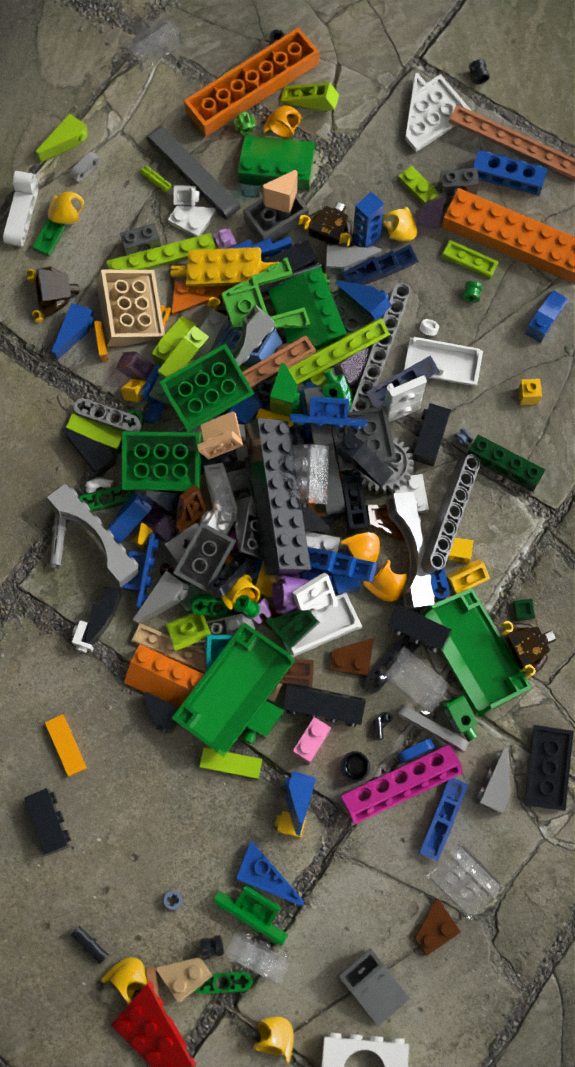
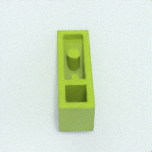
(311, 96)
(63, 138)
(171, 340)
(184, 352)

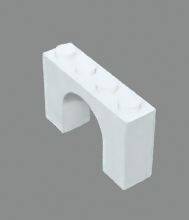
(338, 1049)

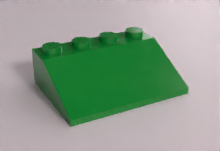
(270, 158)
(313, 293)
(206, 387)
(160, 460)

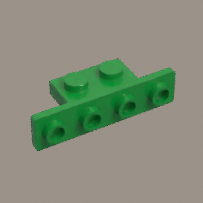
(254, 911)

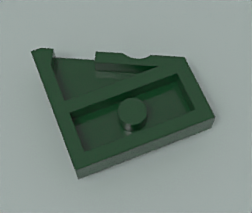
(293, 626)

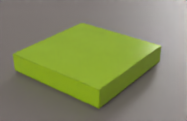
(187, 630)

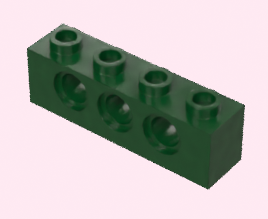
(506, 463)

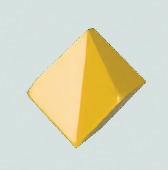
(131, 390)
(143, 536)

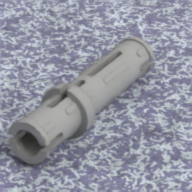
(59, 531)

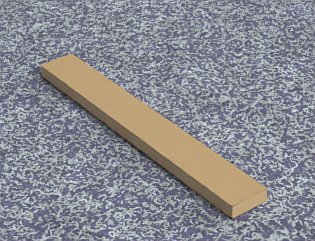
(188, 655)

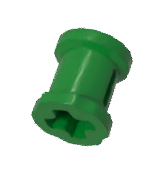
(245, 605)

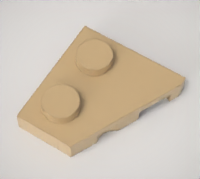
(184, 977)

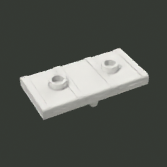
(454, 361)
(404, 398)
(333, 624)

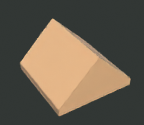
(281, 192)

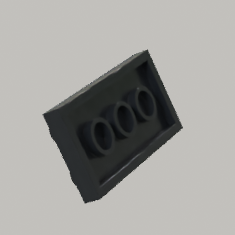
(549, 768)

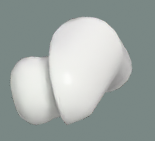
(98, 482)

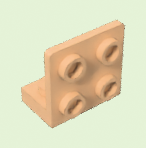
(220, 436)

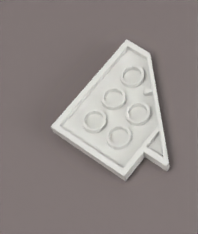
(430, 111)

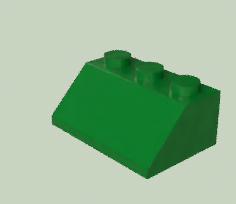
(285, 395)

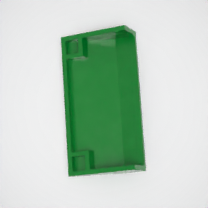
(478, 653)
(233, 689)

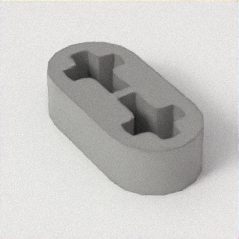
(84, 167)

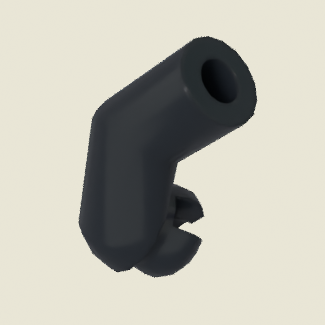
(379, 723)

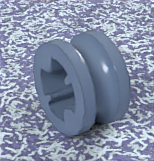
(463, 437)
(169, 895)

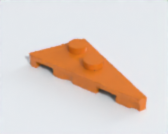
(191, 297)

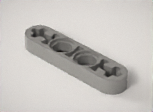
(108, 413)
(432, 728)

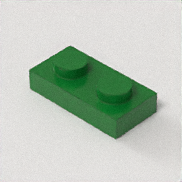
(48, 237)

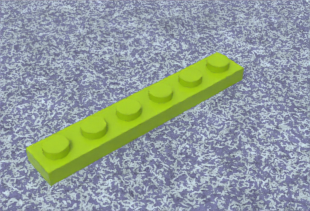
(162, 255)
(339, 350)

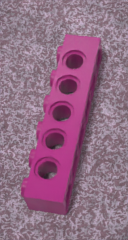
(396, 793)

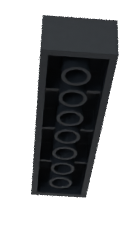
(277, 497)

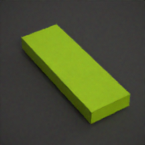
(469, 259)
(101, 433)
(231, 763)

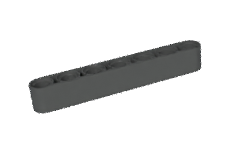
(193, 172)
(322, 436)
(445, 520)

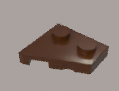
(189, 508)
(380, 521)
(353, 658)
(300, 673)
(436, 929)

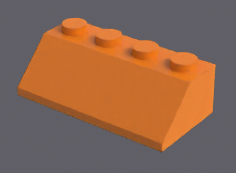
(161, 676)

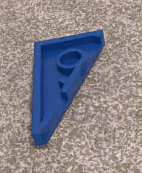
(260, 873)

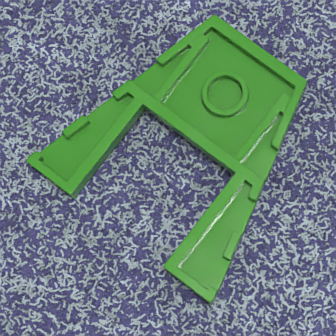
(245, 295)

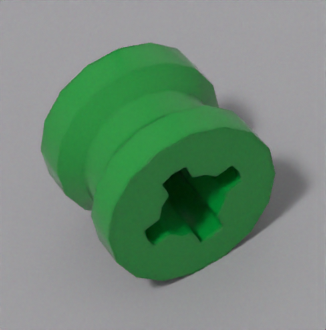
(472, 291)

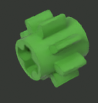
(244, 123)

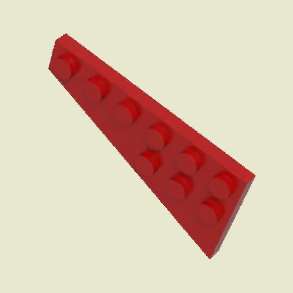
(152, 1031)

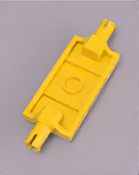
(221, 266)

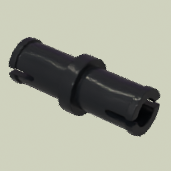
(89, 945)

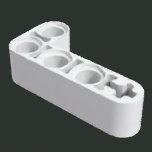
(21, 209)

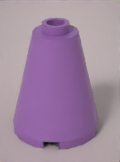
(282, 592)

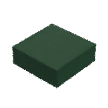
(523, 609)

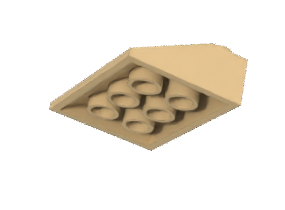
(129, 306)

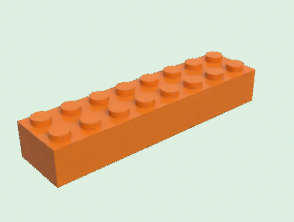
(251, 82)
(512, 234)

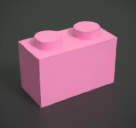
(311, 740)

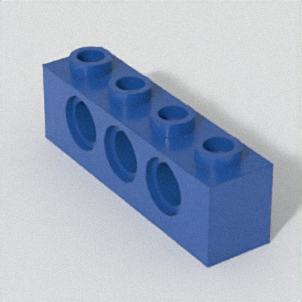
(515, 180)
(368, 221)

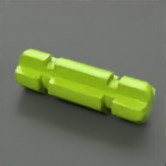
(156, 179)

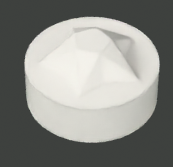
(429, 327)

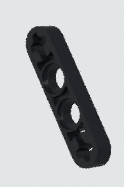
(231, 574)
(386, 661)

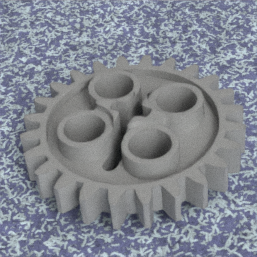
(403, 466)

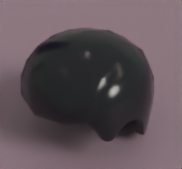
(355, 766)

